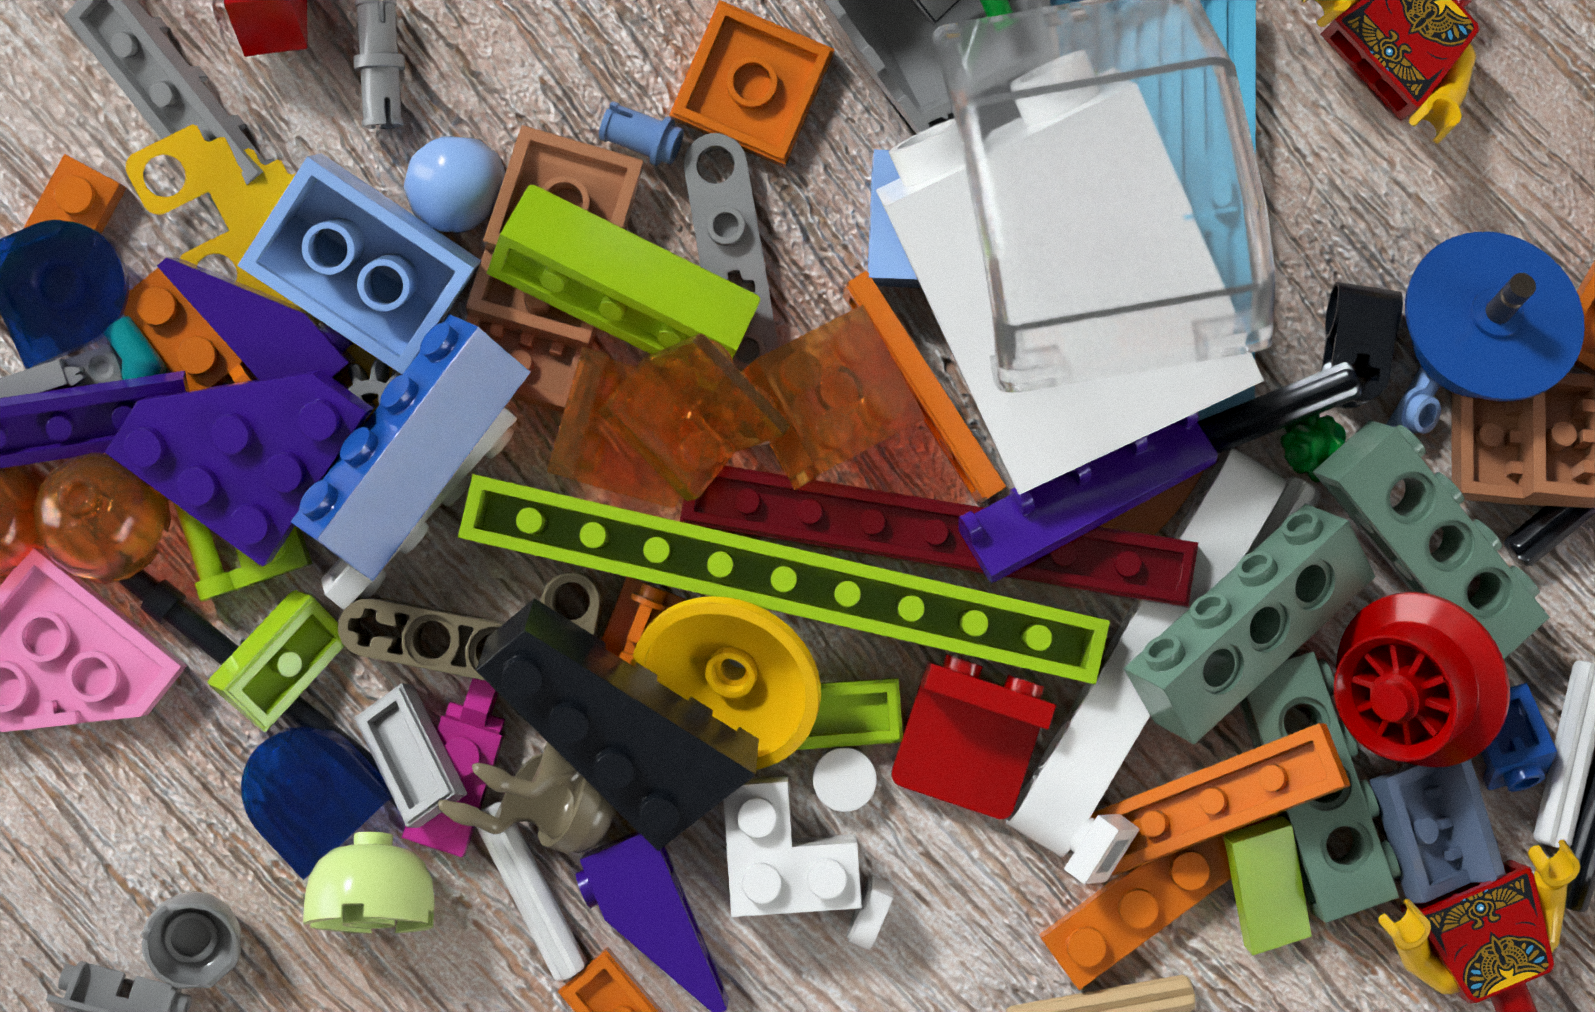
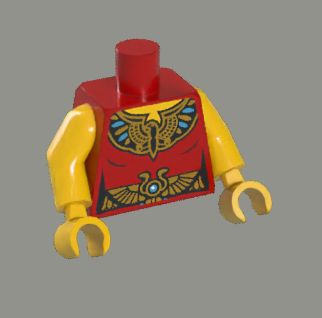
(1407, 53)
(1489, 933)

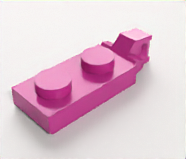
(469, 737)

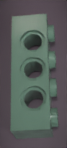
(1362, 480)
(1250, 622)
(1368, 870)

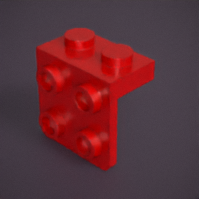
(970, 737)

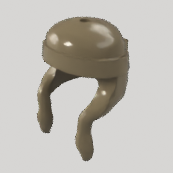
(546, 793)

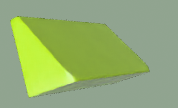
(278, 659)

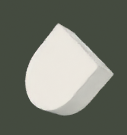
(868, 920)

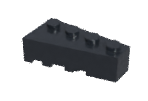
(619, 727)

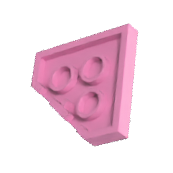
(72, 653)

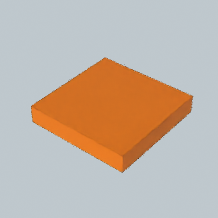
(752, 83)

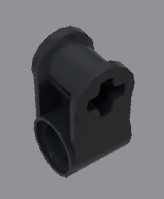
(1362, 331)

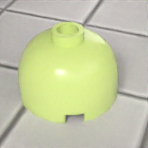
(370, 888)

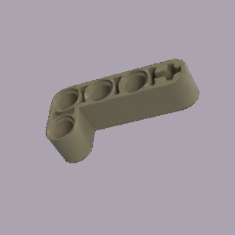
(465, 631)

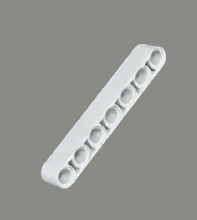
(1111, 714)

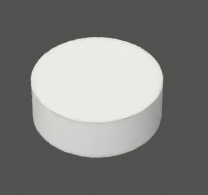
(844, 779)

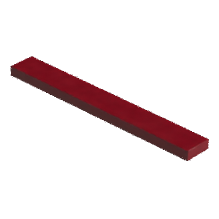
(929, 534)

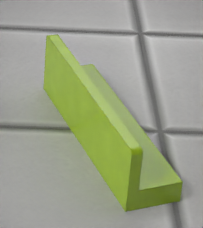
(616, 277)

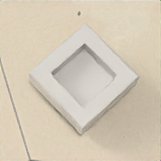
(1099, 847)

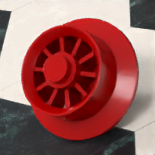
(1420, 681)

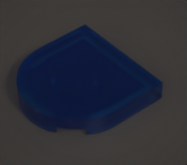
(59, 289)
(309, 793)

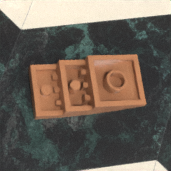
(526, 327)
(1527, 448)

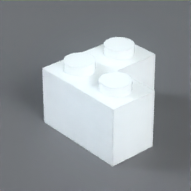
(778, 872)

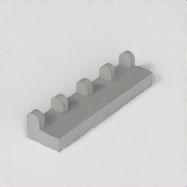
(157, 76)

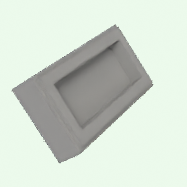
(410, 755)

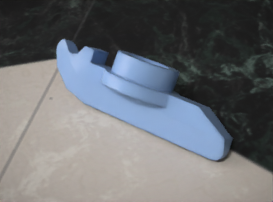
(1418, 407)

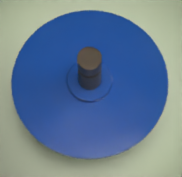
(1493, 317)

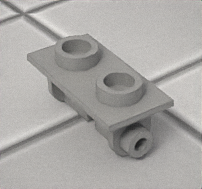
(98, 990)

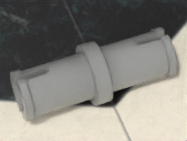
(379, 64)

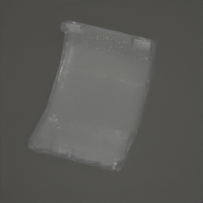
(1109, 189)

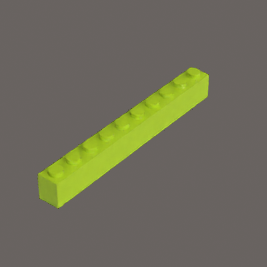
(784, 579)

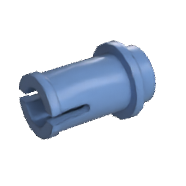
(642, 133)

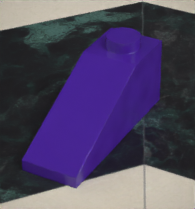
(261, 329)
(650, 909)

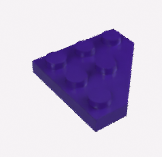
(241, 451)

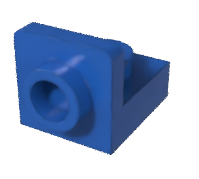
(1522, 748)

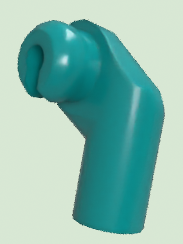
(136, 352)

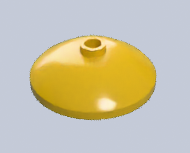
(769, 697)

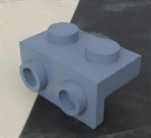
(1437, 829)

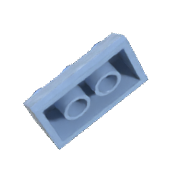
(359, 262)

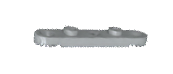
(730, 238)

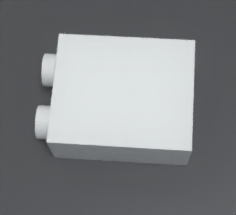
(1042, 429)

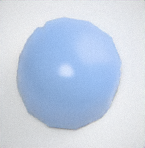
(453, 183)

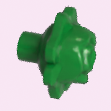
(1311, 443)

